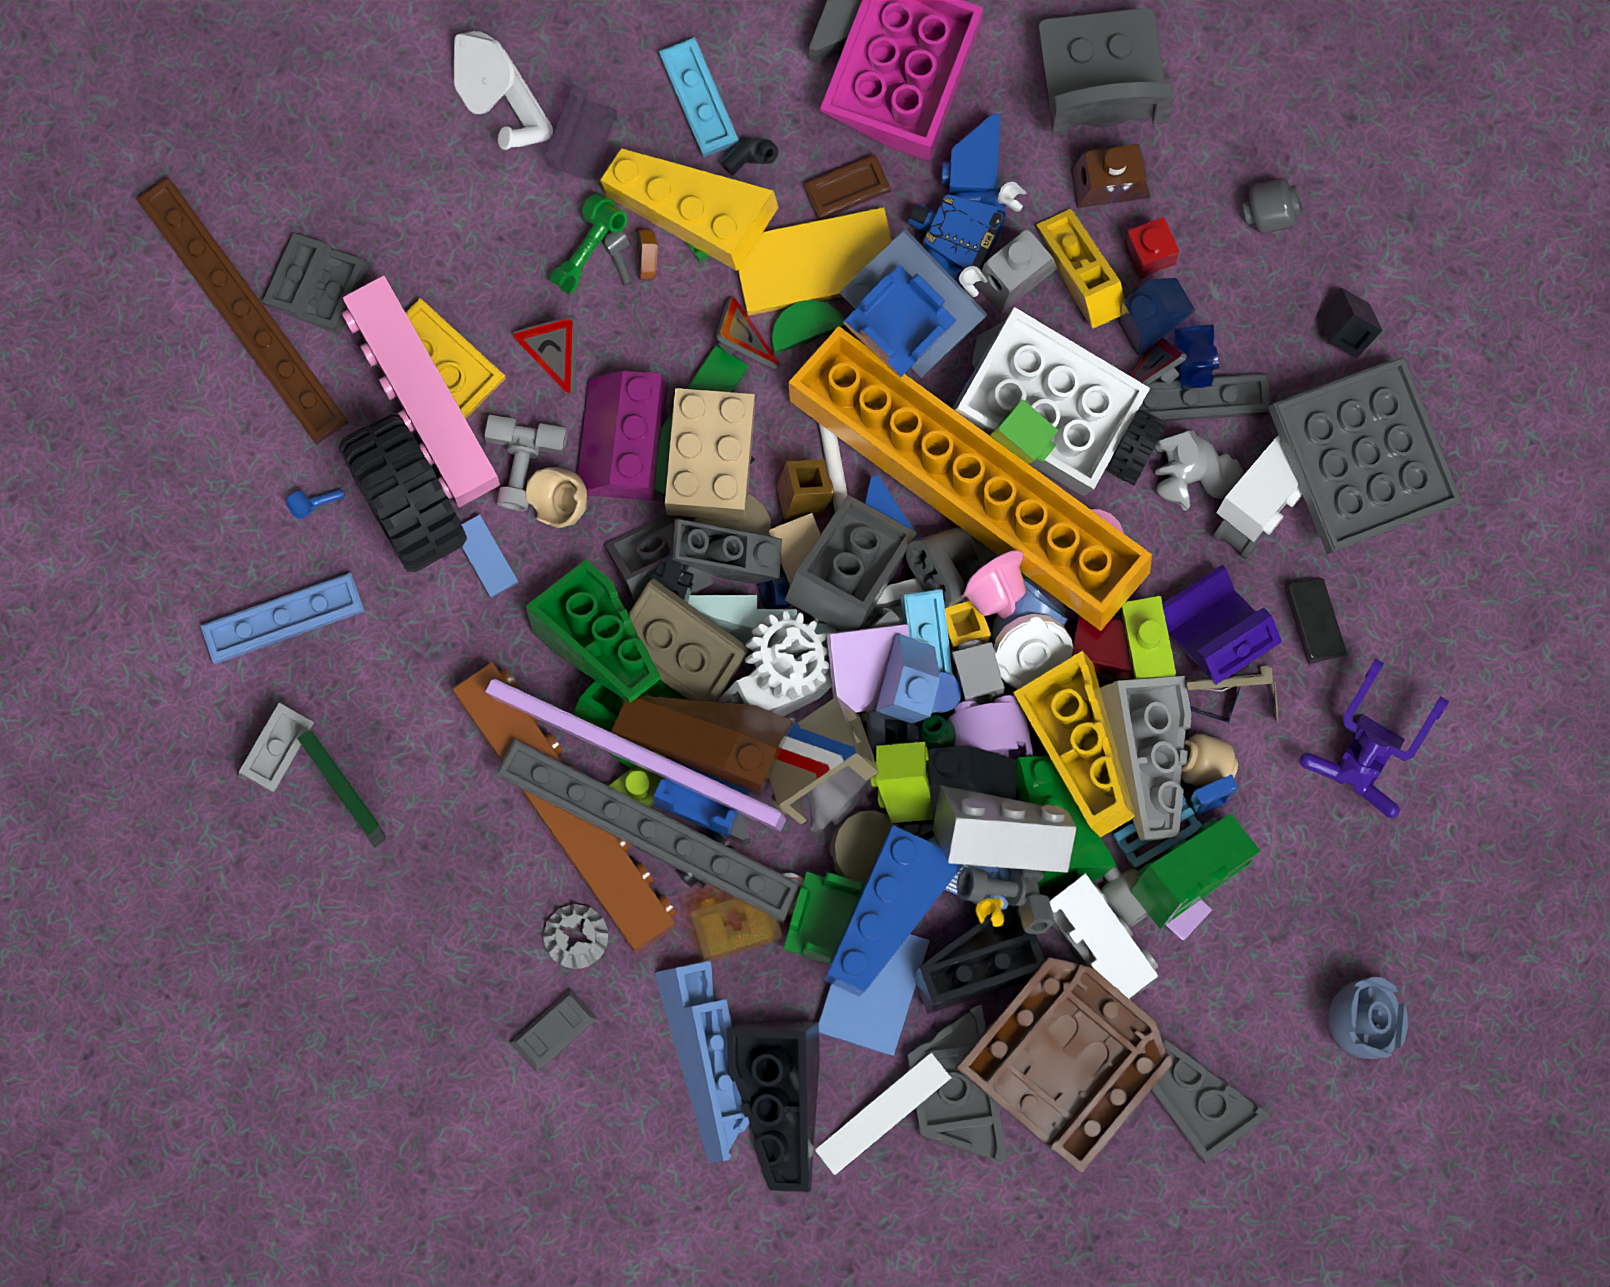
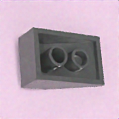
(850, 566)

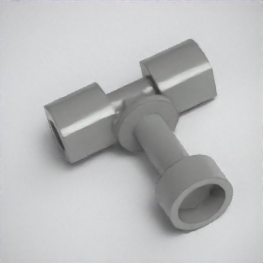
(523, 444)

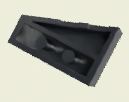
(979, 963)

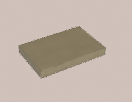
(685, 645)

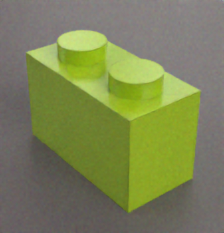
(903, 781)

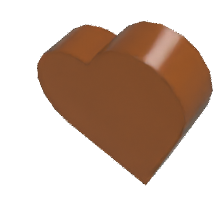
(647, 254)

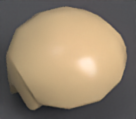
(557, 496)

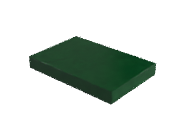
(342, 788)

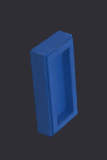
(1213, 795)

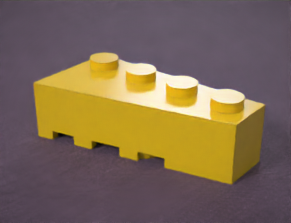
(692, 204)
(1077, 735)

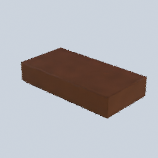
(847, 187)

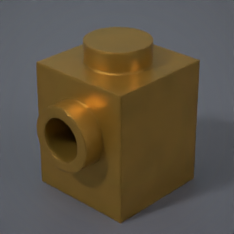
(804, 489)

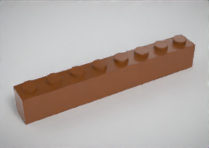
(595, 854)

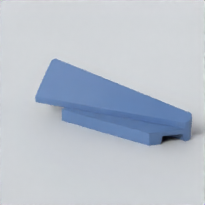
(702, 1049)

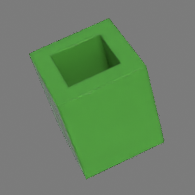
(1026, 433)

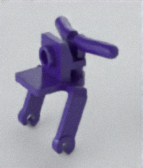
(1370, 750)

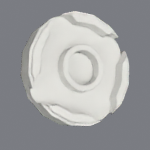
(1031, 648)

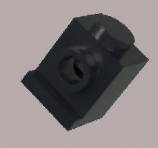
(897, 730)

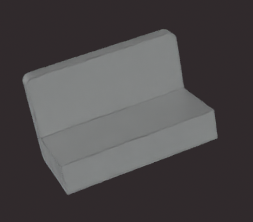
(275, 748)

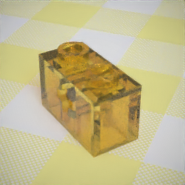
(723, 941)

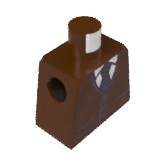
(1111, 176)

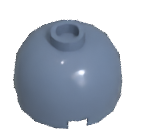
(1368, 1018)

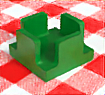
(821, 915)

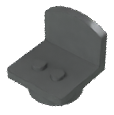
(1103, 70)

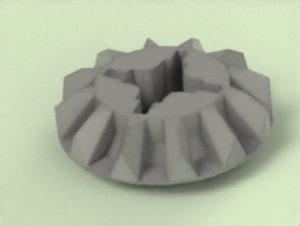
(581, 953)

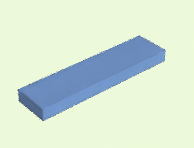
(282, 618)

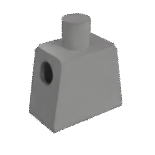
(1017, 269)

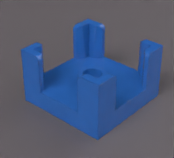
(696, 807)

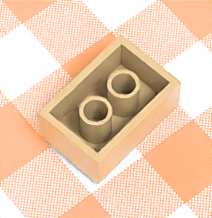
(710, 454)

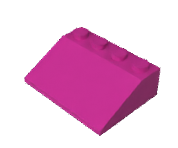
(903, 70)

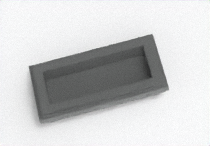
(553, 1030)

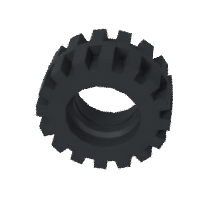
(1136, 447)

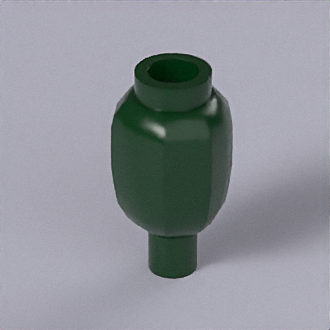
(937, 732)

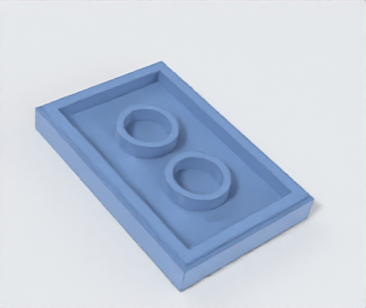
(879, 1013)

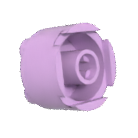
(993, 727)

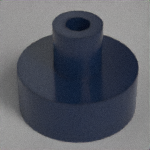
(774, 592)

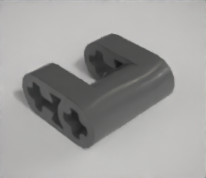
(939, 554)

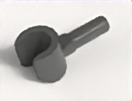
(614, 244)

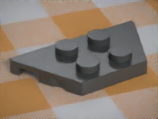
(959, 1110)

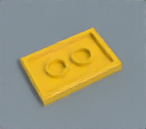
(460, 364)

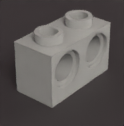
(977, 672)

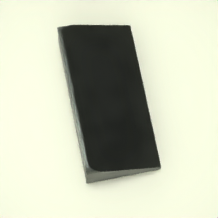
(1315, 620)

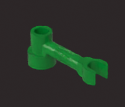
(603, 216)

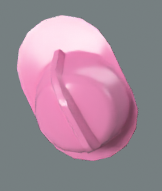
(997, 585)

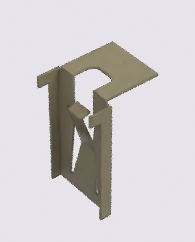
(1244, 680)

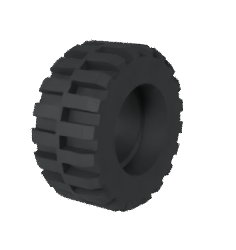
(403, 492)

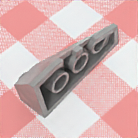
(1149, 735)

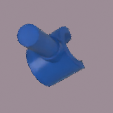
(301, 506)

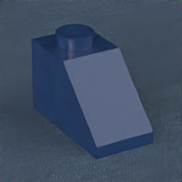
(1154, 312)

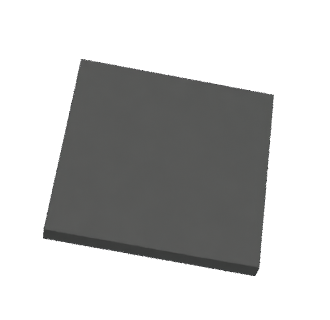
(1365, 454)

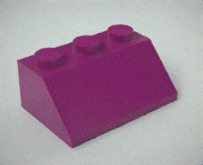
(622, 434)

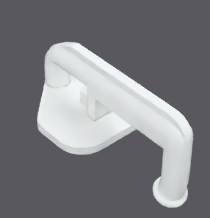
(486, 74)

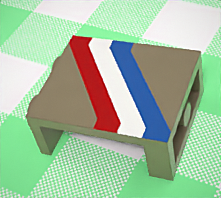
(816, 751)

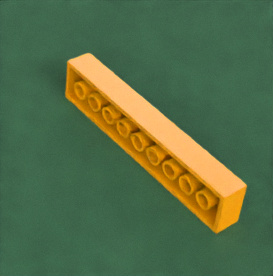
(970, 478)

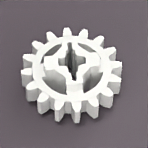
(781, 669)

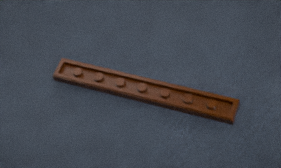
(242, 310)

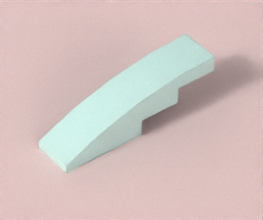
(740, 615)

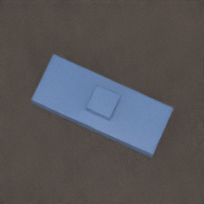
(487, 558)

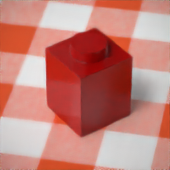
(1151, 247)

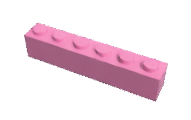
(420, 391)

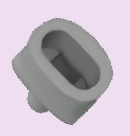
(1120, 898)

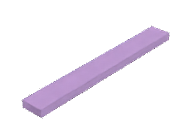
(636, 754)

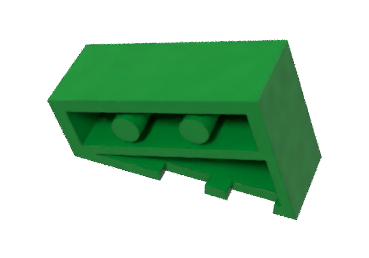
(1042, 785)
(1193, 869)

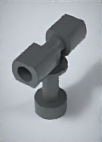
(1019, 889)

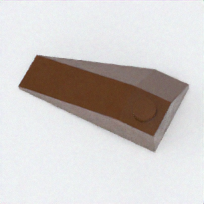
(714, 737)

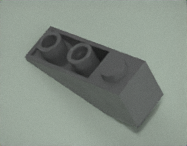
(727, 552)

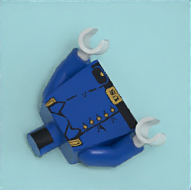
(966, 230)

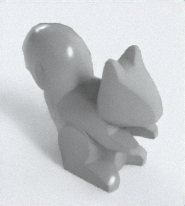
(1193, 460)

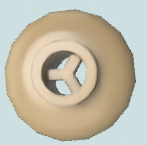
(1208, 760)

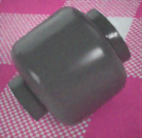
(1273, 206)

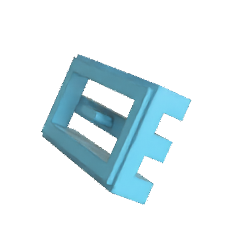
(1128, 849)

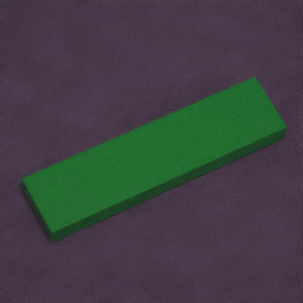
(718, 373)

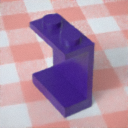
(1219, 626)

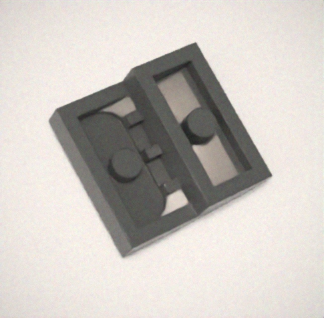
(313, 283)

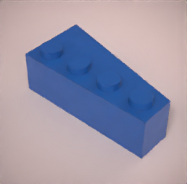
(893, 900)

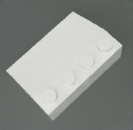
(1065, 385)

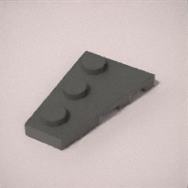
(1203, 1106)

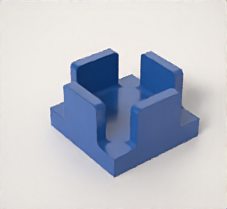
(900, 319)

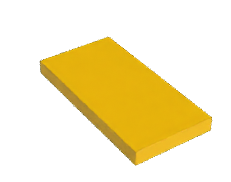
(810, 260)

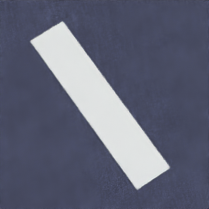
(883, 1113)

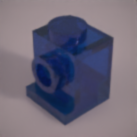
(1201, 354)

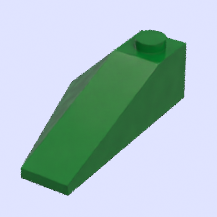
(593, 631)

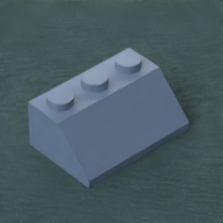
(916, 260)

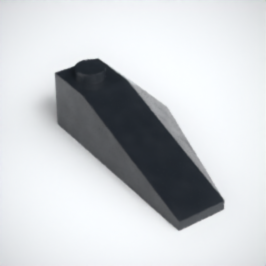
(778, 1086)

